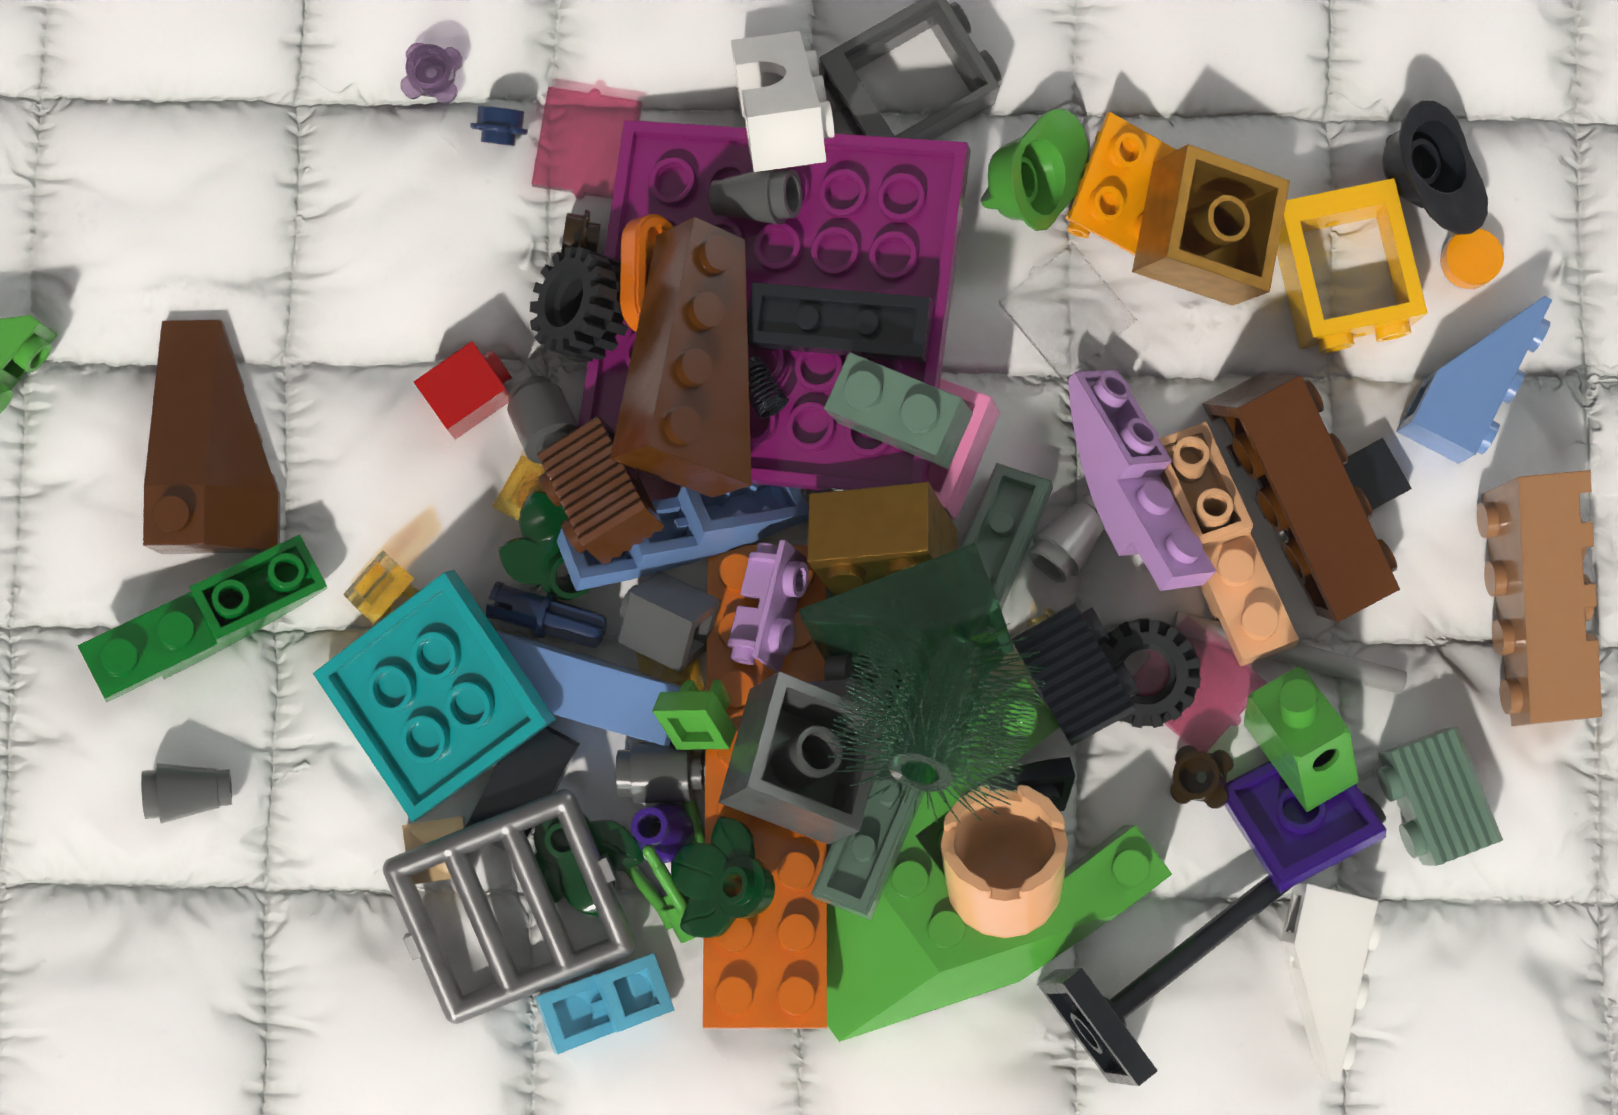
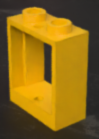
(1336, 208)

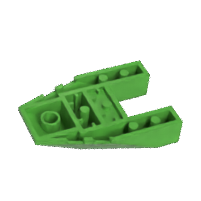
(920, 950)

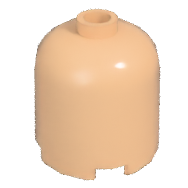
(1008, 867)

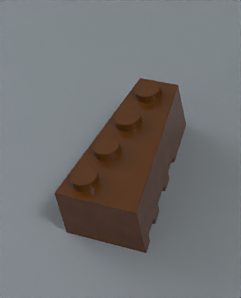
(689, 365)

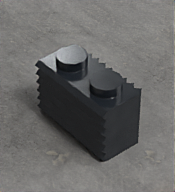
(1079, 678)

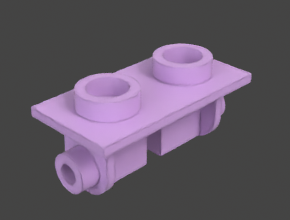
(778, 579)

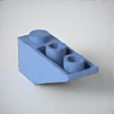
(1459, 401)

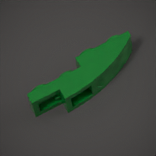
(204, 620)

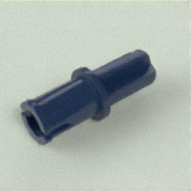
(546, 615)

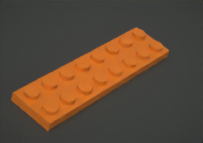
(774, 964)

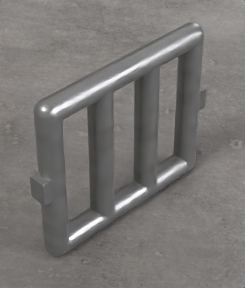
(510, 984)

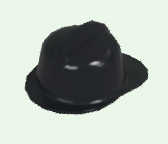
(1436, 168)

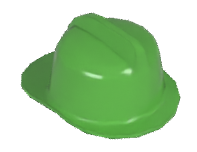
(1039, 171)

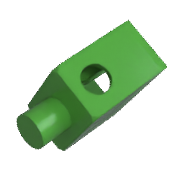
(1294, 728)

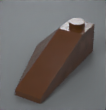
(205, 453)

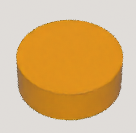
(1472, 259)

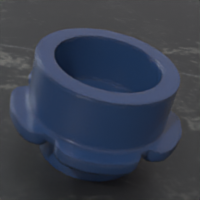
(499, 125)

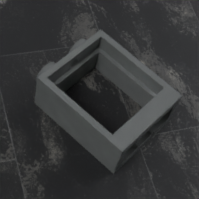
(951, 29)

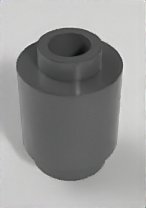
(539, 414)
(658, 773)

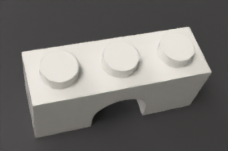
(781, 101)

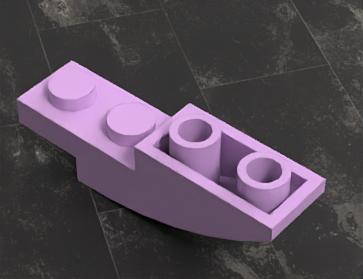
(1123, 473)

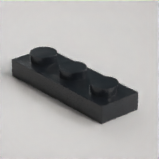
(839, 322)

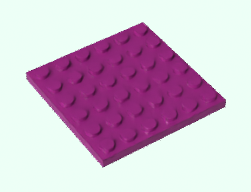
(869, 221)

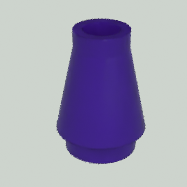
(675, 829)

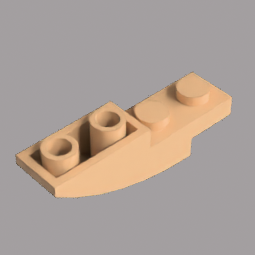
(1241, 587)

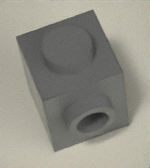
(667, 620)

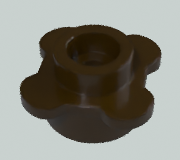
(1189, 764)

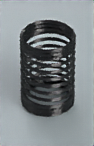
(775, 402)

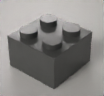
(784, 763)

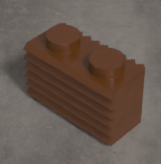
(600, 496)

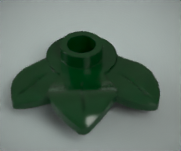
(536, 554)
(562, 870)
(714, 879)

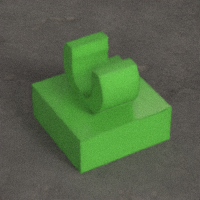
(696, 717)

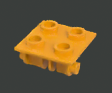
(1115, 184)

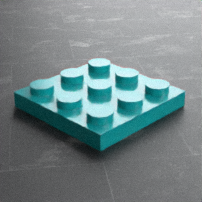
(433, 695)

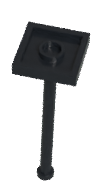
(1101, 1021)

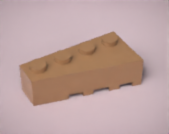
(1542, 597)

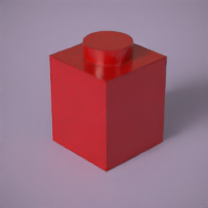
(465, 388)

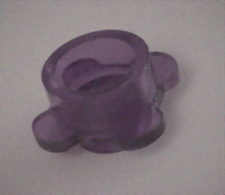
(428, 56)

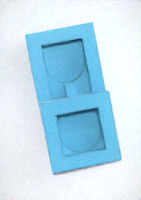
(604, 1003)

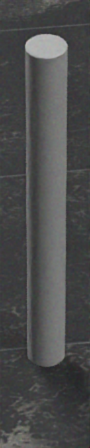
(1319, 660)

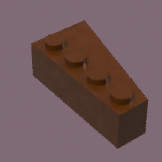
(1307, 492)

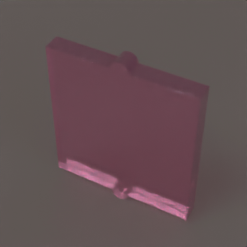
(581, 141)
(1221, 691)

